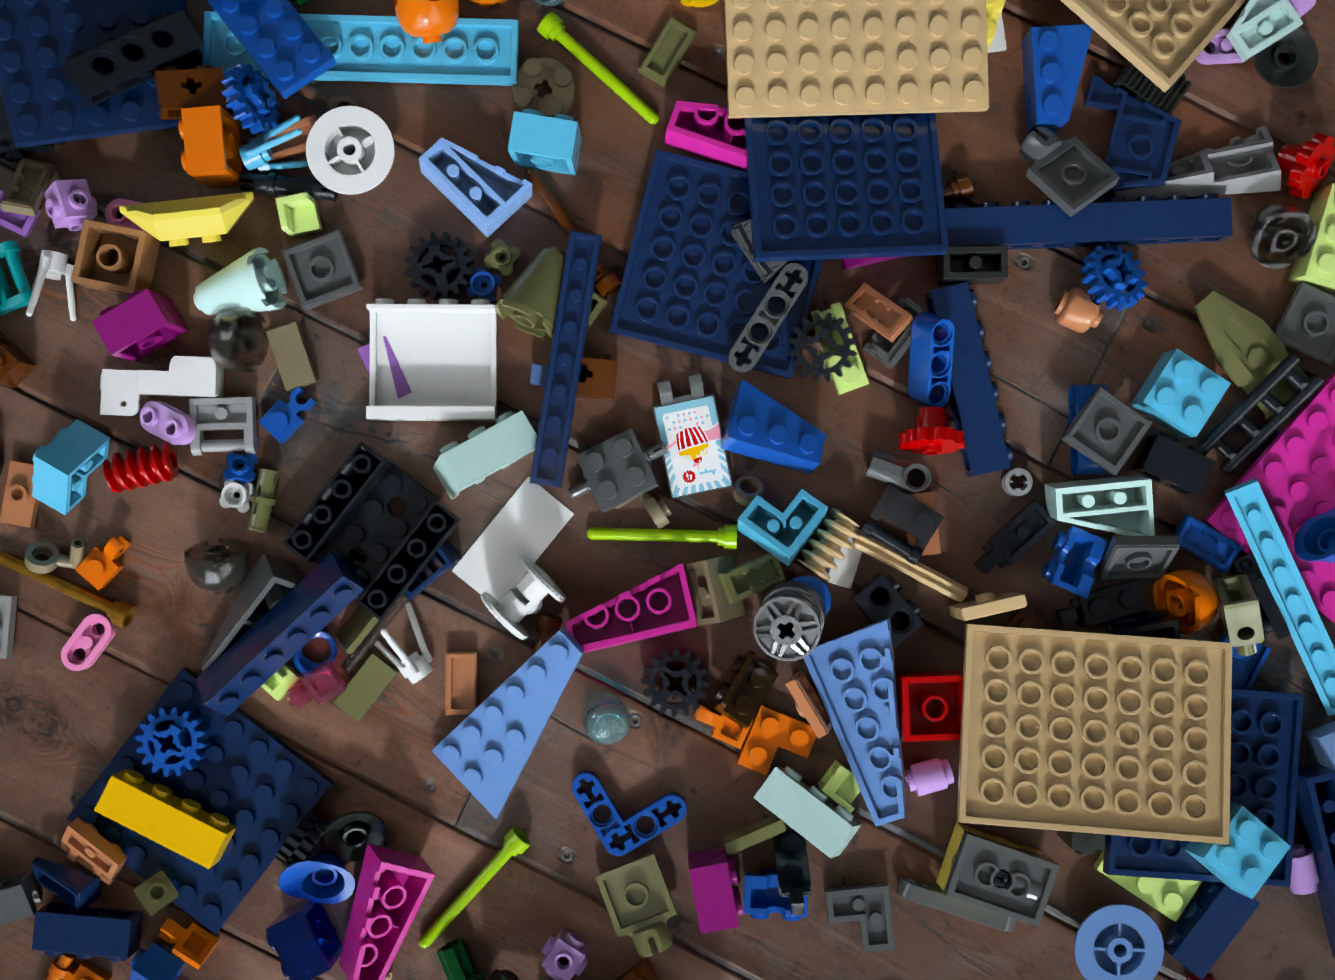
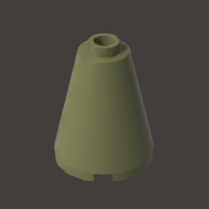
(535, 294)

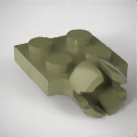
(639, 903)

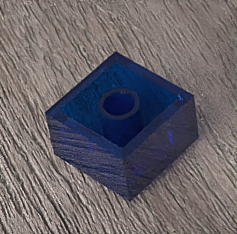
(304, 940)

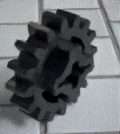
(452, 265)
(819, 362)
(664, 692)

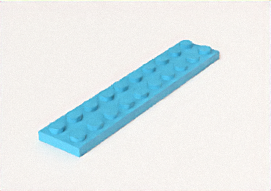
(383, 52)

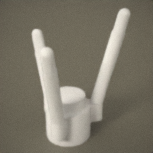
(53, 266)
(412, 666)

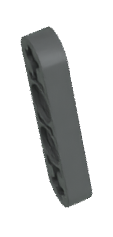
(766, 317)
(935, 898)

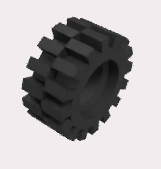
(303, 839)

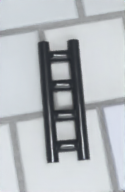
(1262, 394)

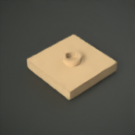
(987, 604)

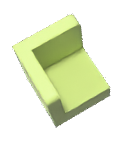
(298, 214)
(840, 785)

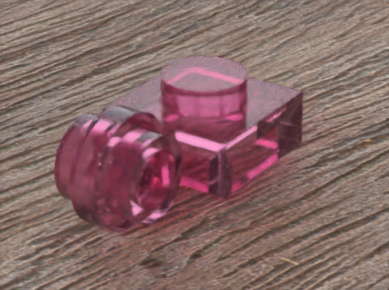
(317, 684)

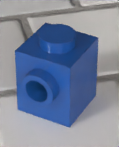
(156, 964)

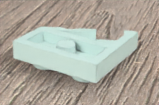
(1262, 25)

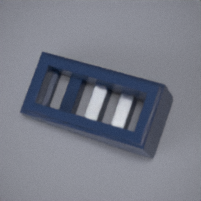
(450, 558)
(69, 884)

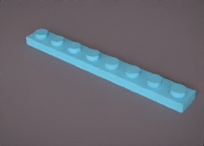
(1286, 587)

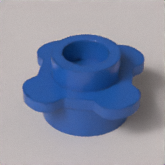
(480, 277)
(242, 475)

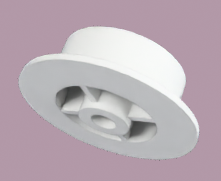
(338, 135)

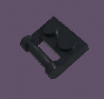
(906, 514)

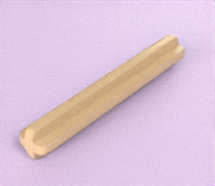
(918, 571)

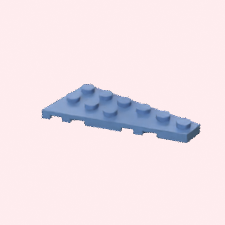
(860, 697)
(501, 733)

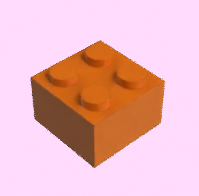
(211, 146)

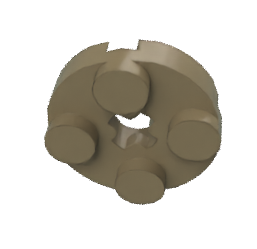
(535, 73)

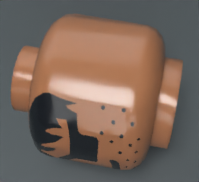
(1078, 310)

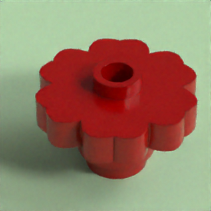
(1307, 164)
(931, 434)

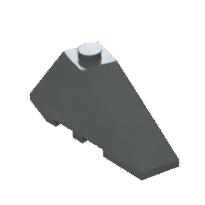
(259, 593)

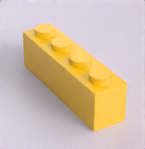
(165, 817)

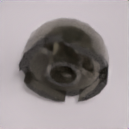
(1279, 235)
(238, 339)
(218, 566)

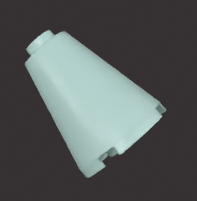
(244, 284)

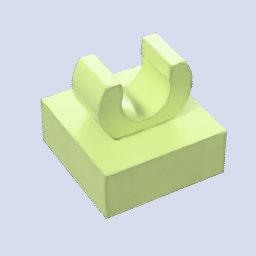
(281, 681)

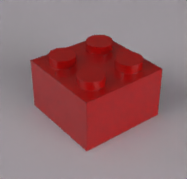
(929, 705)

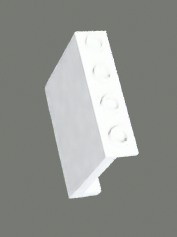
(444, 355)

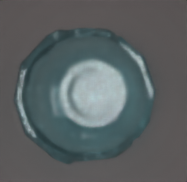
(606, 719)

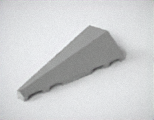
(1235, 169)

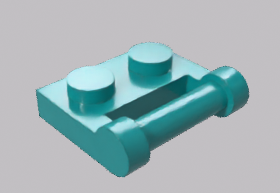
(7, 301)

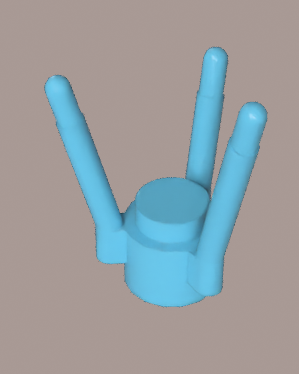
(258, 152)

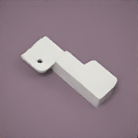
(186, 378)

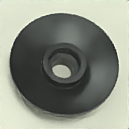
(1300, 60)
(351, 832)

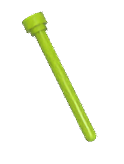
(552, 28)
(724, 536)
(515, 843)

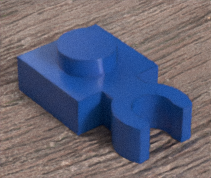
(284, 418)

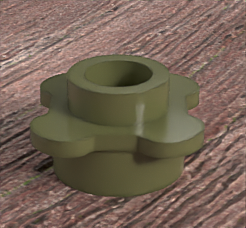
(505, 266)

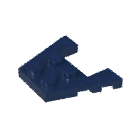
(1140, 139)

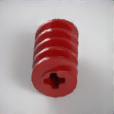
(141, 470)

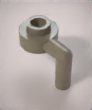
(656, 509)
(51, 556)

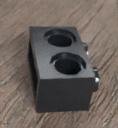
(892, 604)
(1149, 624)

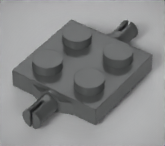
(617, 470)

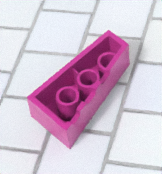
(707, 133)
(643, 612)
(382, 910)

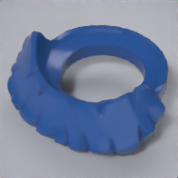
(305, 665)

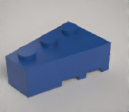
(1052, 72)
(770, 431)

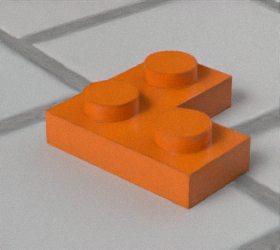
(770, 731)

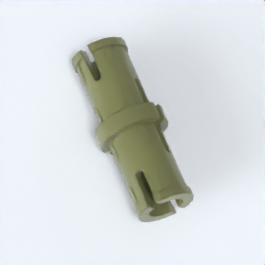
(263, 500)

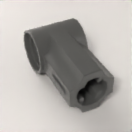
(895, 471)

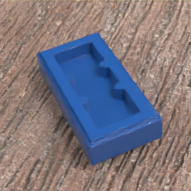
(1206, 543)

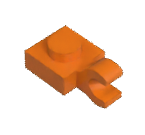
(102, 563)
(723, 727)
(191, 944)

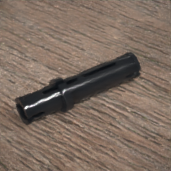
(282, 185)

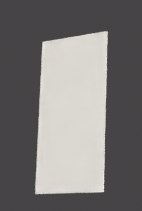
(520, 528)

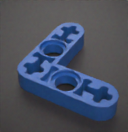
(617, 823)

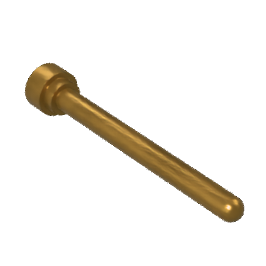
(120, 613)

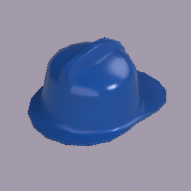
(1317, 538)
(318, 879)

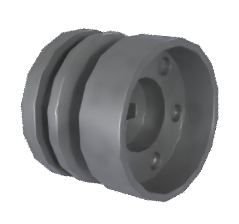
(795, 604)

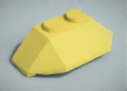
(190, 217)

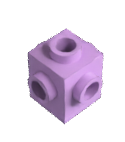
(70, 203)
(567, 945)

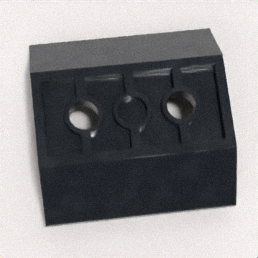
(357, 513)

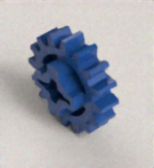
(250, 99)
(1114, 277)
(186, 738)

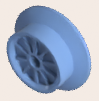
(1118, 944)

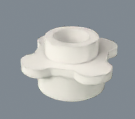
(228, 495)

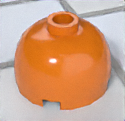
(427, 17)
(1188, 597)

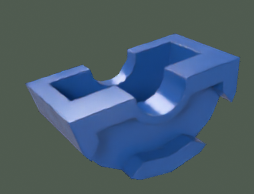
(1074, 560)
(762, 897)

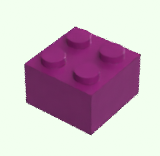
(139, 325)
(714, 897)

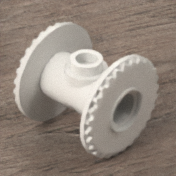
(523, 598)

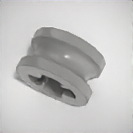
(1005, 482)

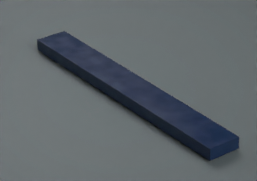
(566, 359)

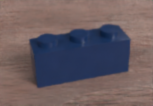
(1208, 927)
(87, 933)

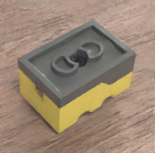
(997, 874)

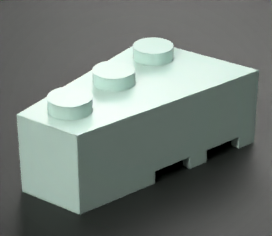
(484, 452)

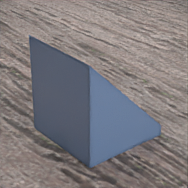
(538, 375)

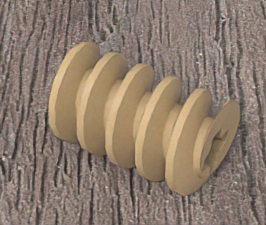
(829, 544)

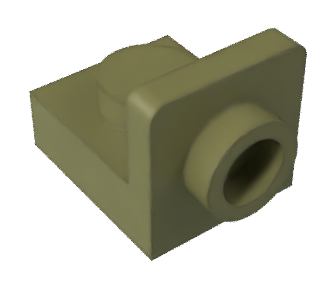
(156, 892)

